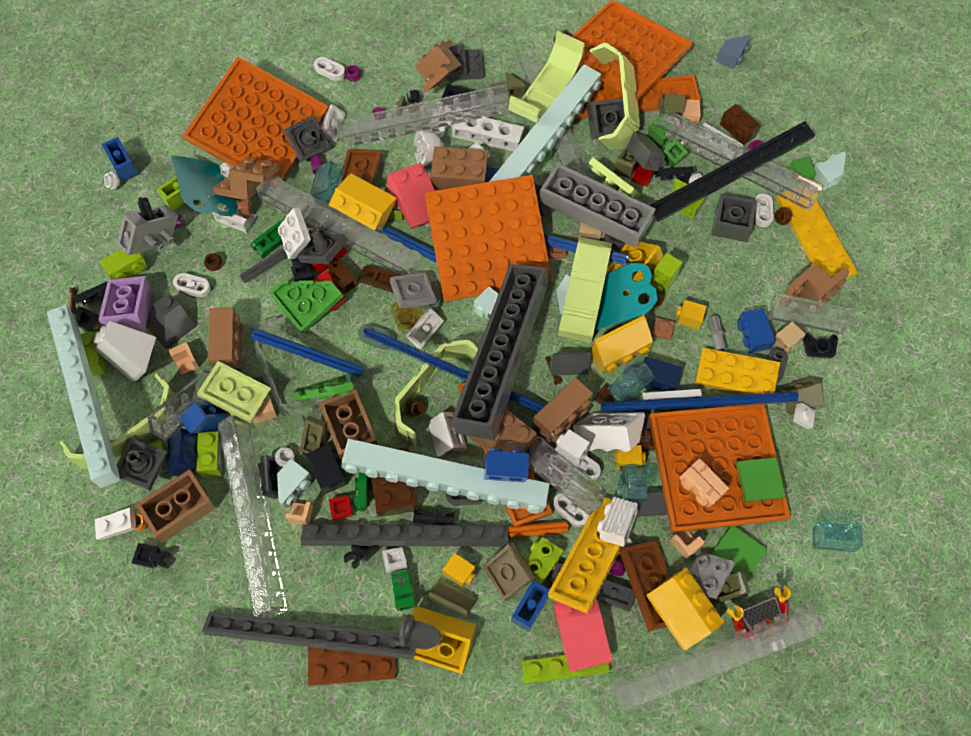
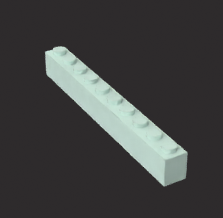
(551, 125)
(83, 397)
(442, 475)

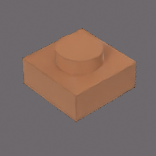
(245, 207)
(663, 329)

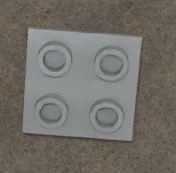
(711, 573)

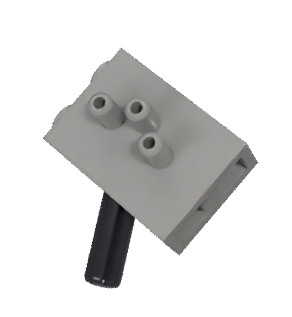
(147, 228)

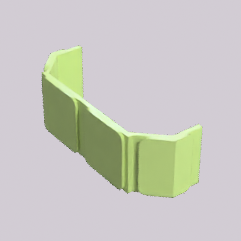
(551, 80)
(631, 123)
(585, 289)
(451, 351)
(139, 432)

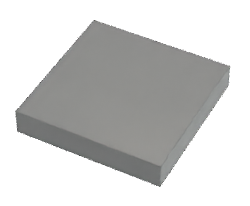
(412, 290)

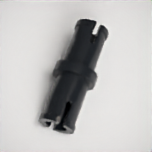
(433, 517)

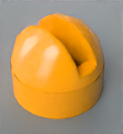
(139, 518)

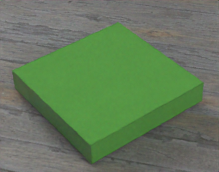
(760, 480)
(740, 549)

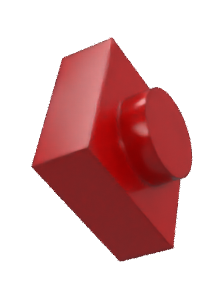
(340, 507)

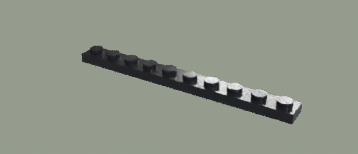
(732, 171)

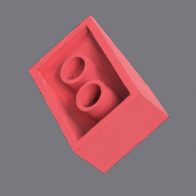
(409, 188)
(582, 636)

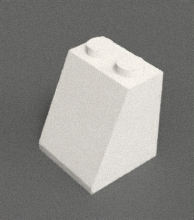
(125, 349)

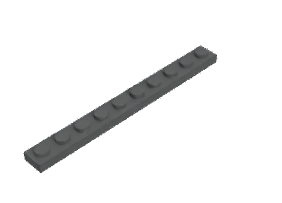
(404, 535)
(306, 635)

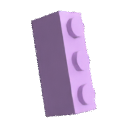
(127, 302)

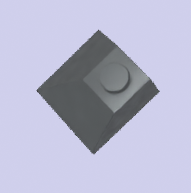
(168, 321)

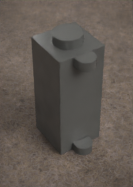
(646, 152)

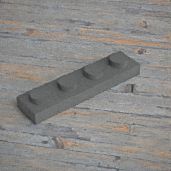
(610, 592)

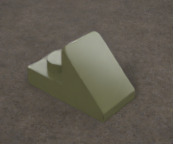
(515, 87)
(625, 164)
(313, 435)
(734, 587)

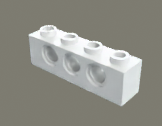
(490, 133)

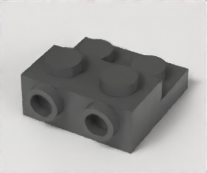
(470, 62)

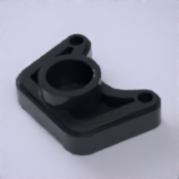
(820, 348)

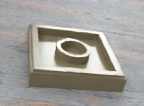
(508, 571)

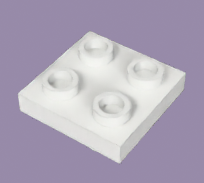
(294, 233)

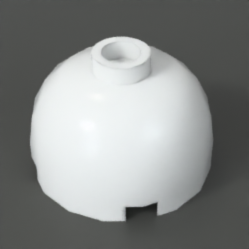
(425, 143)

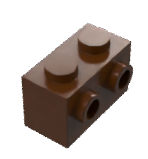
(739, 124)

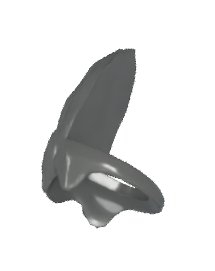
(417, 634)

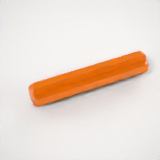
(538, 529)

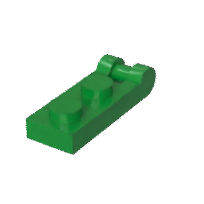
(272, 239)
(361, 485)

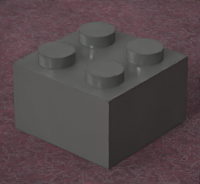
(605, 117)
(734, 218)

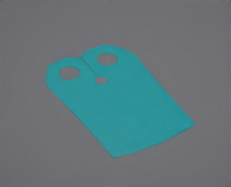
(199, 178)
(615, 306)

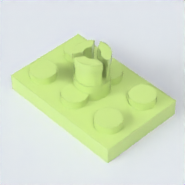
(613, 180)
(234, 392)

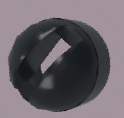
(413, 94)

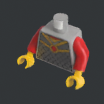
(761, 612)

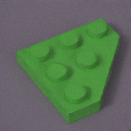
(305, 300)
(339, 385)

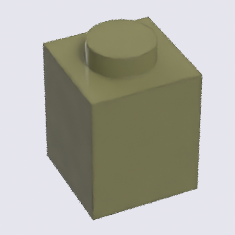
(672, 102)

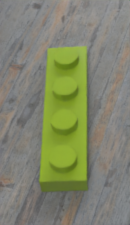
(554, 669)

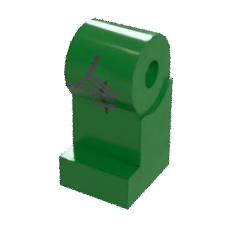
(402, 590)

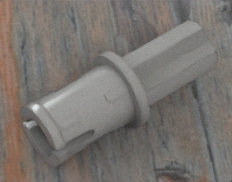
(717, 333)

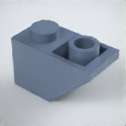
(732, 51)

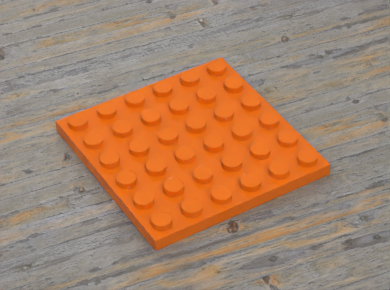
(642, 41)
(249, 116)
(482, 232)
(720, 440)

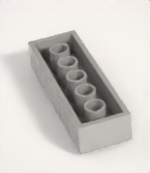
(596, 205)

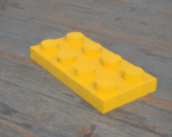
(736, 372)

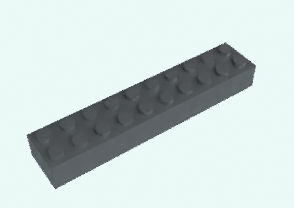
(500, 352)

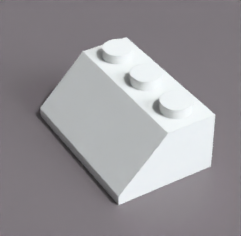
(611, 430)

